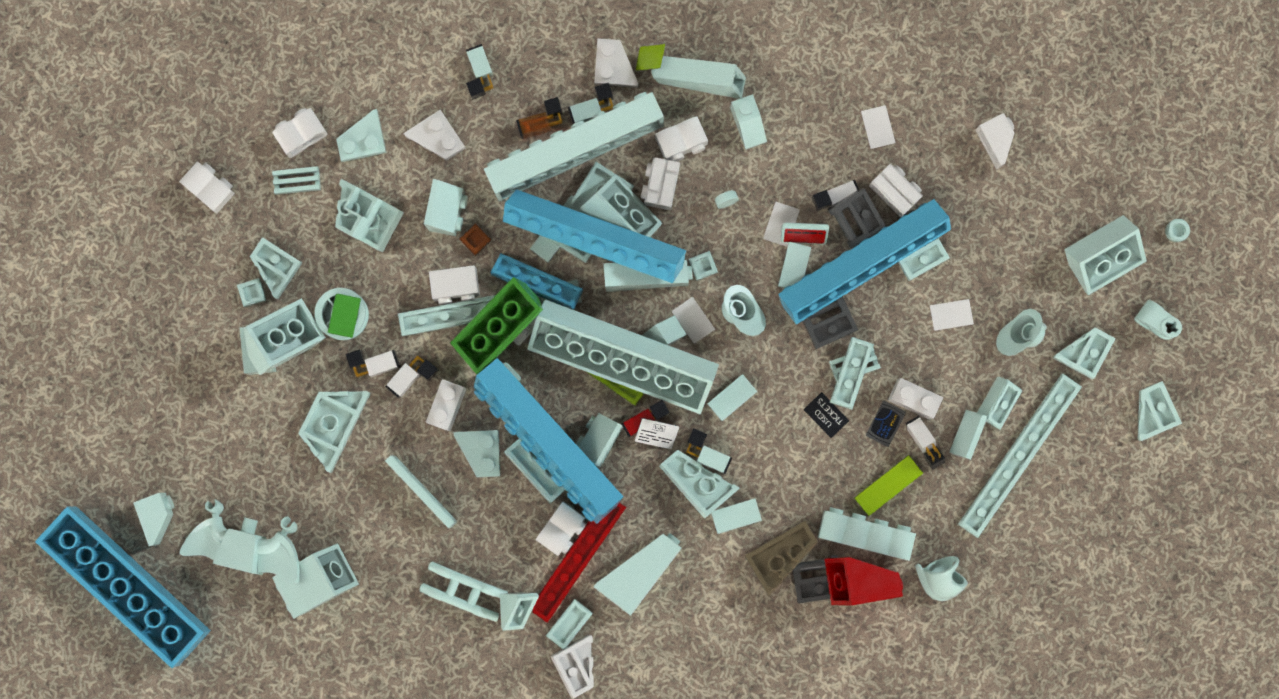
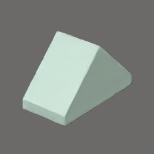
(666, 331)
(516, 609)

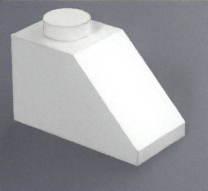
(997, 138)

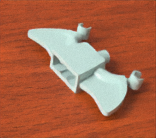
(243, 548)

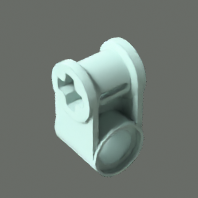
(1155, 319)

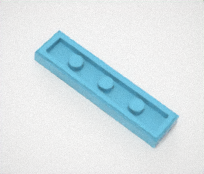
(540, 282)

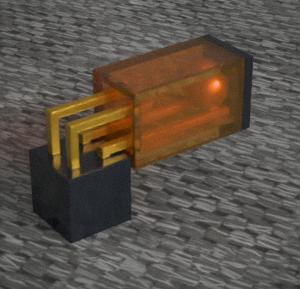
(539, 123)

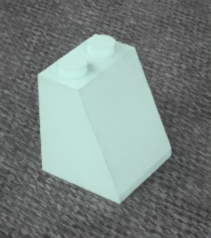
(320, 580)

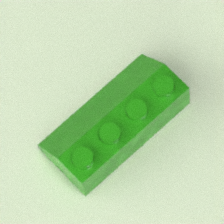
(497, 325)

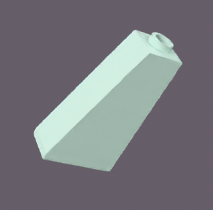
(701, 76)
(624, 278)
(637, 575)

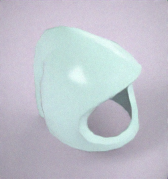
(941, 579)

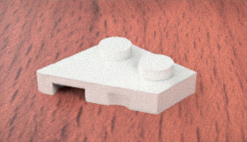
(613, 65)
(436, 136)
(576, 666)

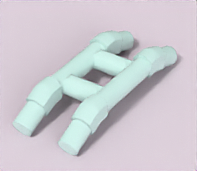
(456, 578)

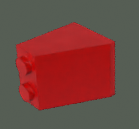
(859, 582)

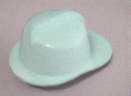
(743, 311)
(1021, 332)

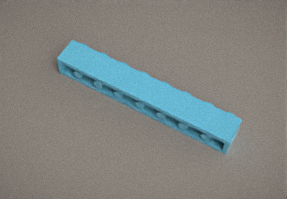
(594, 236)
(864, 261)

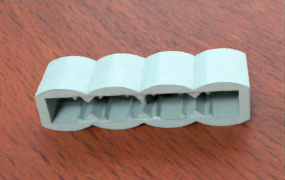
(866, 535)

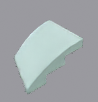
(366, 216)

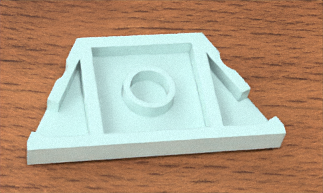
(331, 424)

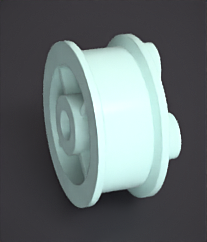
(324, 309)

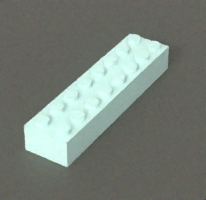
(575, 145)
(622, 356)

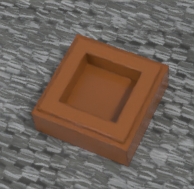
(475, 239)

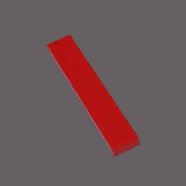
(574, 564)

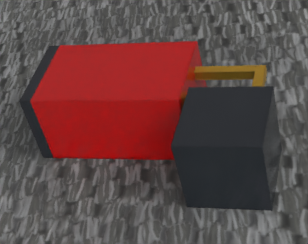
(658, 410)

